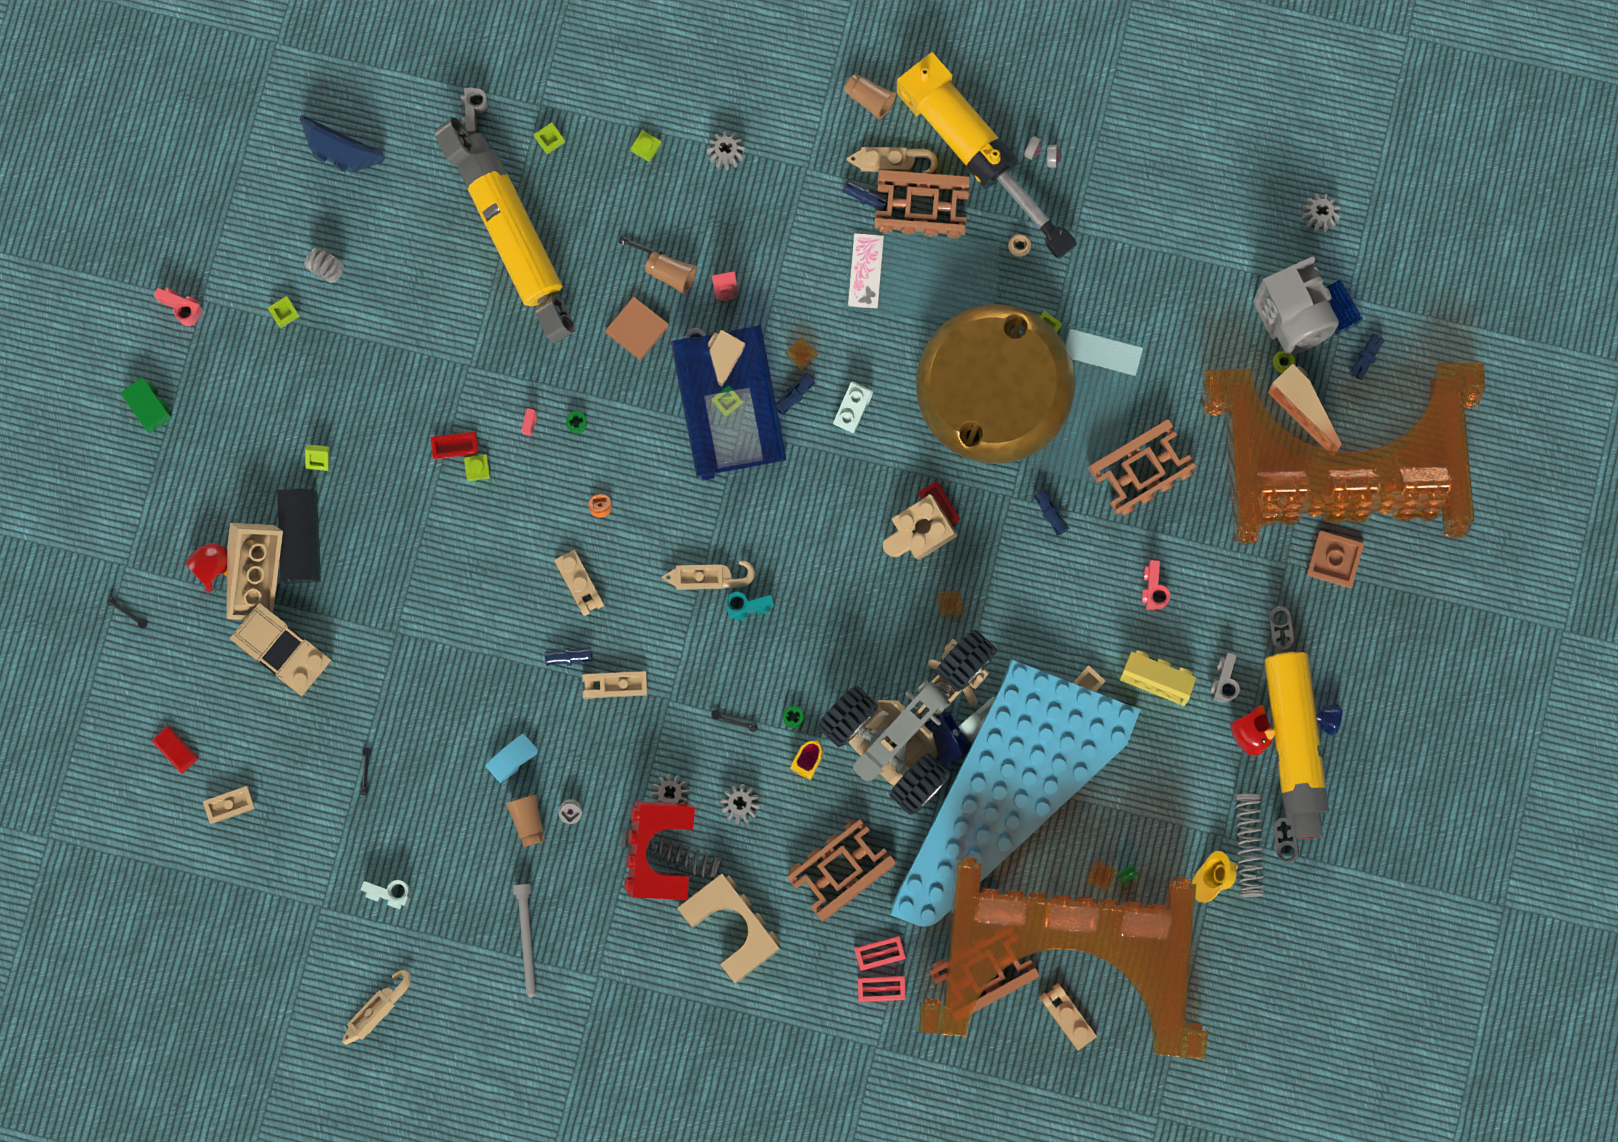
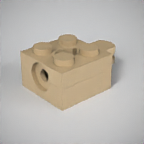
(920, 529)

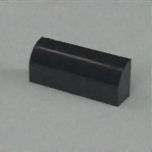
(300, 536)

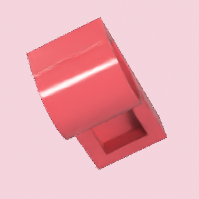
(725, 286)
(171, 298)
(1152, 575)

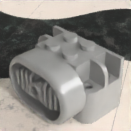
(1296, 307)

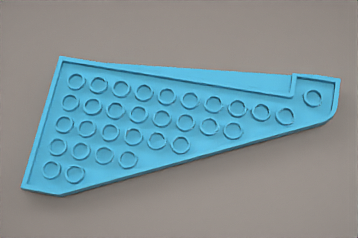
(1023, 765)

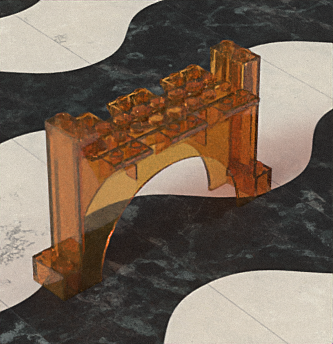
(1412, 477)
(1142, 943)

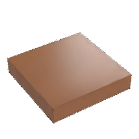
(637, 328)
(1335, 559)

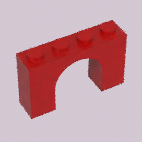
(647, 821)

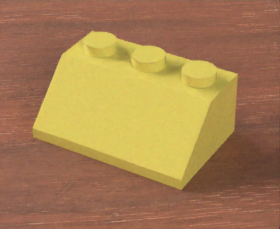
(1158, 677)

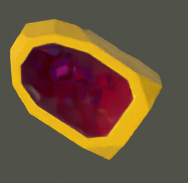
(808, 759)

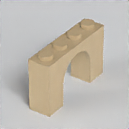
(721, 895)

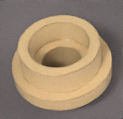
(1019, 238)

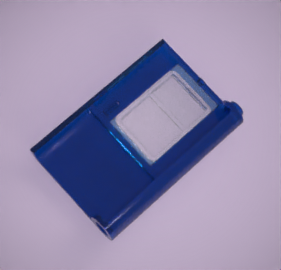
(734, 422)

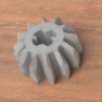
(729, 143)
(1323, 220)
(324, 265)
(679, 793)
(746, 799)

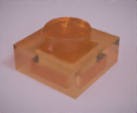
(801, 353)
(950, 603)
(1101, 875)

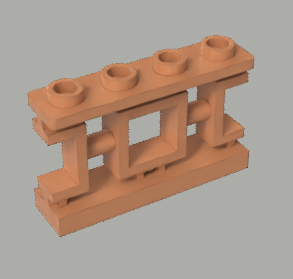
(922, 185)
(1133, 453)
(851, 883)
(992, 990)

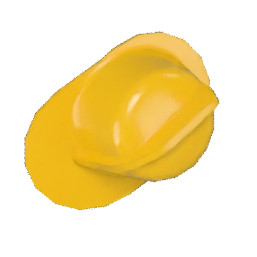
(1214, 875)

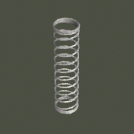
(1249, 799)

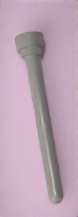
(522, 895)

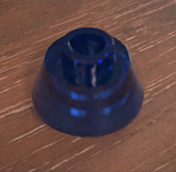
(1330, 719)

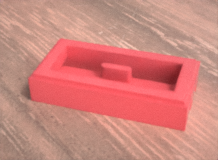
(899, 947)
(881, 989)

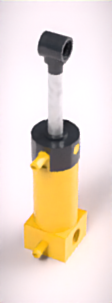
(930, 92)

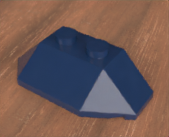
(338, 148)

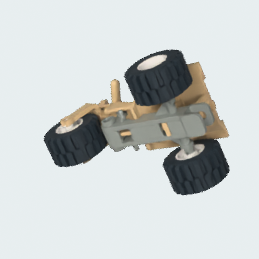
(894, 738)

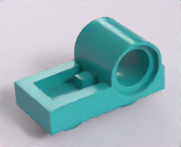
(760, 605)

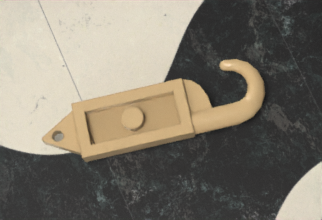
(891, 159)
(707, 577)
(376, 1009)

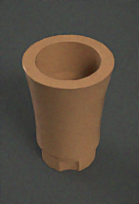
(870, 95)
(671, 271)
(527, 820)

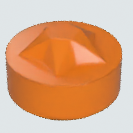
(600, 505)

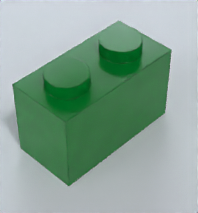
(146, 405)

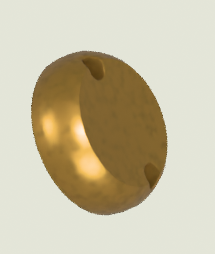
(995, 384)

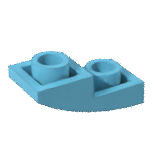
(511, 757)

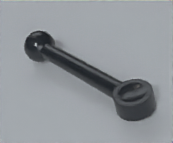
(624, 241)
(141, 622)
(716, 715)
(366, 752)

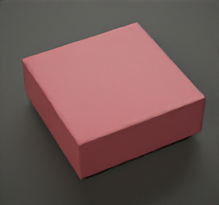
(529, 422)

